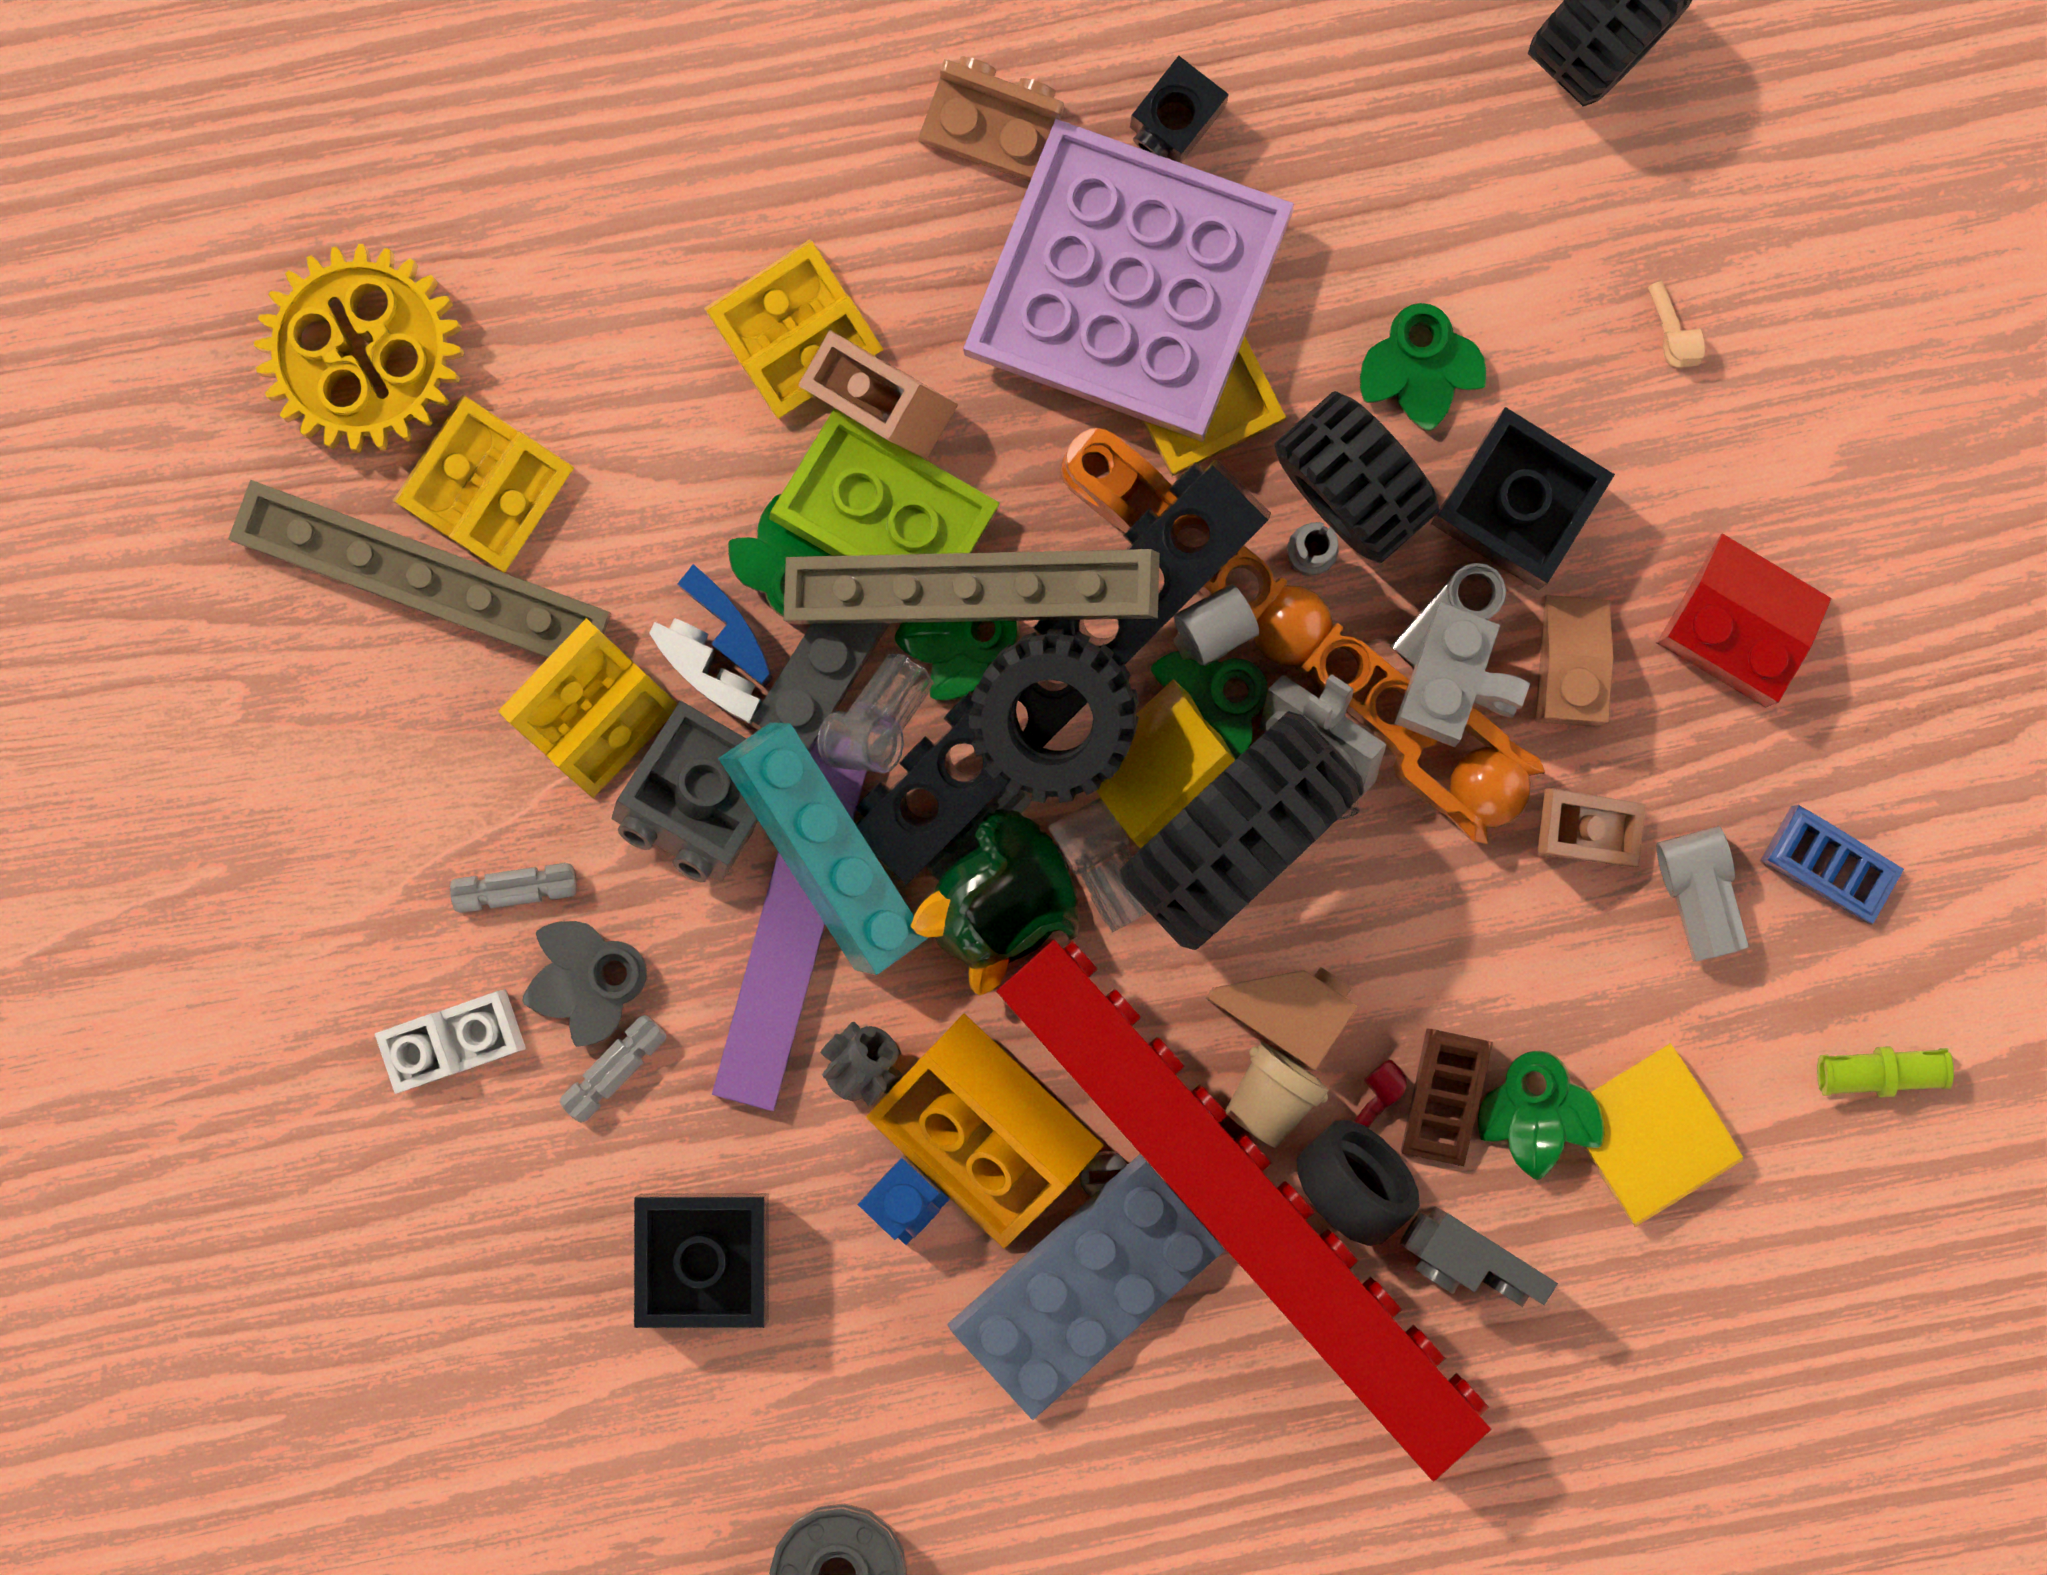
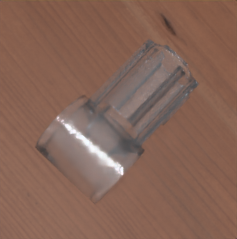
(871, 731)
(1096, 850)

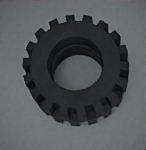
(1599, 41)
(1357, 476)
(1020, 759)

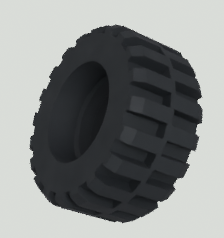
(1242, 831)

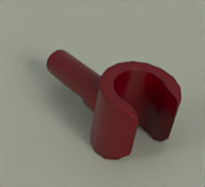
(1388, 1085)

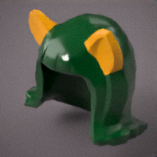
(1001, 899)

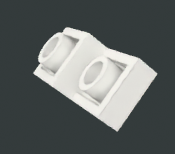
(686, 652)
(450, 1041)

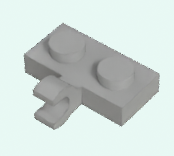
(1453, 677)
(1327, 715)

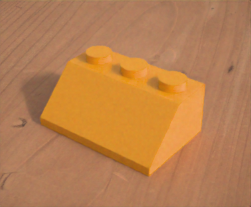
(984, 1131)

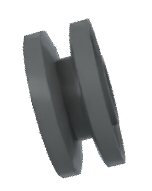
(842, 1533)

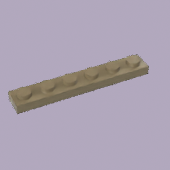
(409, 571)
(972, 587)

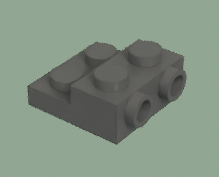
(687, 798)
(1458, 1254)

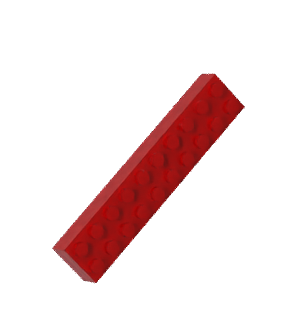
(1250, 1217)

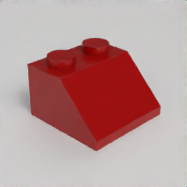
(1746, 622)

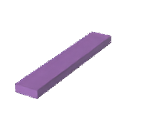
(777, 975)

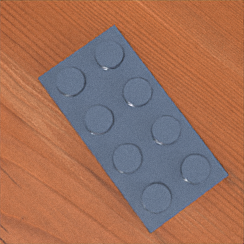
(1085, 1287)

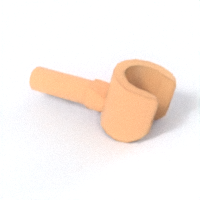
(1680, 347)

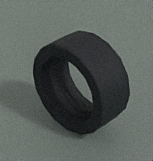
(1358, 1182)

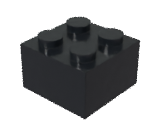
(1522, 499)
(701, 1260)

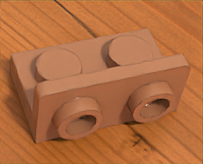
(990, 117)

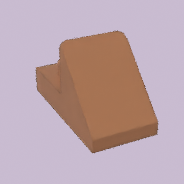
(1591, 828)

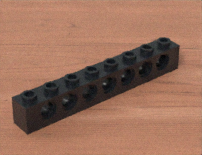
(910, 841)

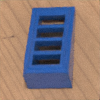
(1789, 835)

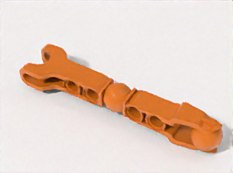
(1297, 630)

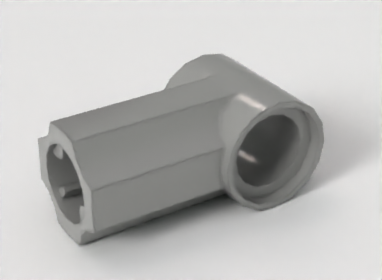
(1214, 626)
(1411, 640)
(1700, 875)

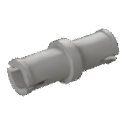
(1327, 544)

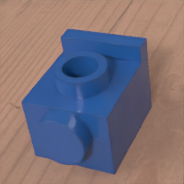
(903, 1201)

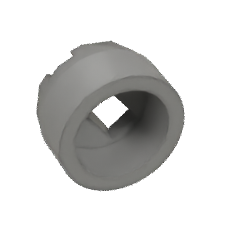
(1103, 1161)

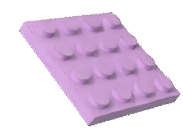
(1128, 279)

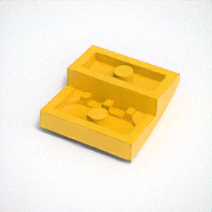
(782, 319)
(483, 484)
(588, 708)
(1166, 766)
(1659, 1136)

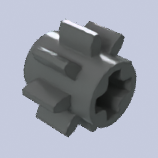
(861, 1063)

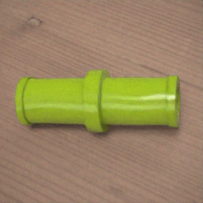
(1885, 1071)

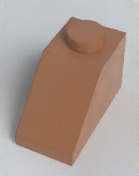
(878, 395)
(1575, 662)
(1291, 1011)

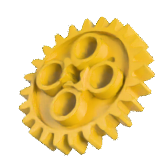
(310, 375)

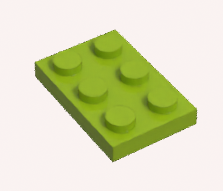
(877, 498)

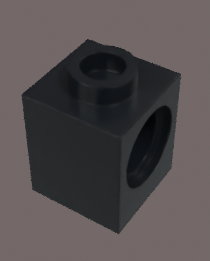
(1182, 85)

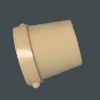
(1274, 1095)

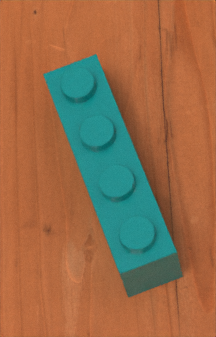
(822, 847)

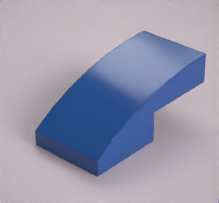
(736, 638)

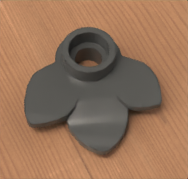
(576, 981)

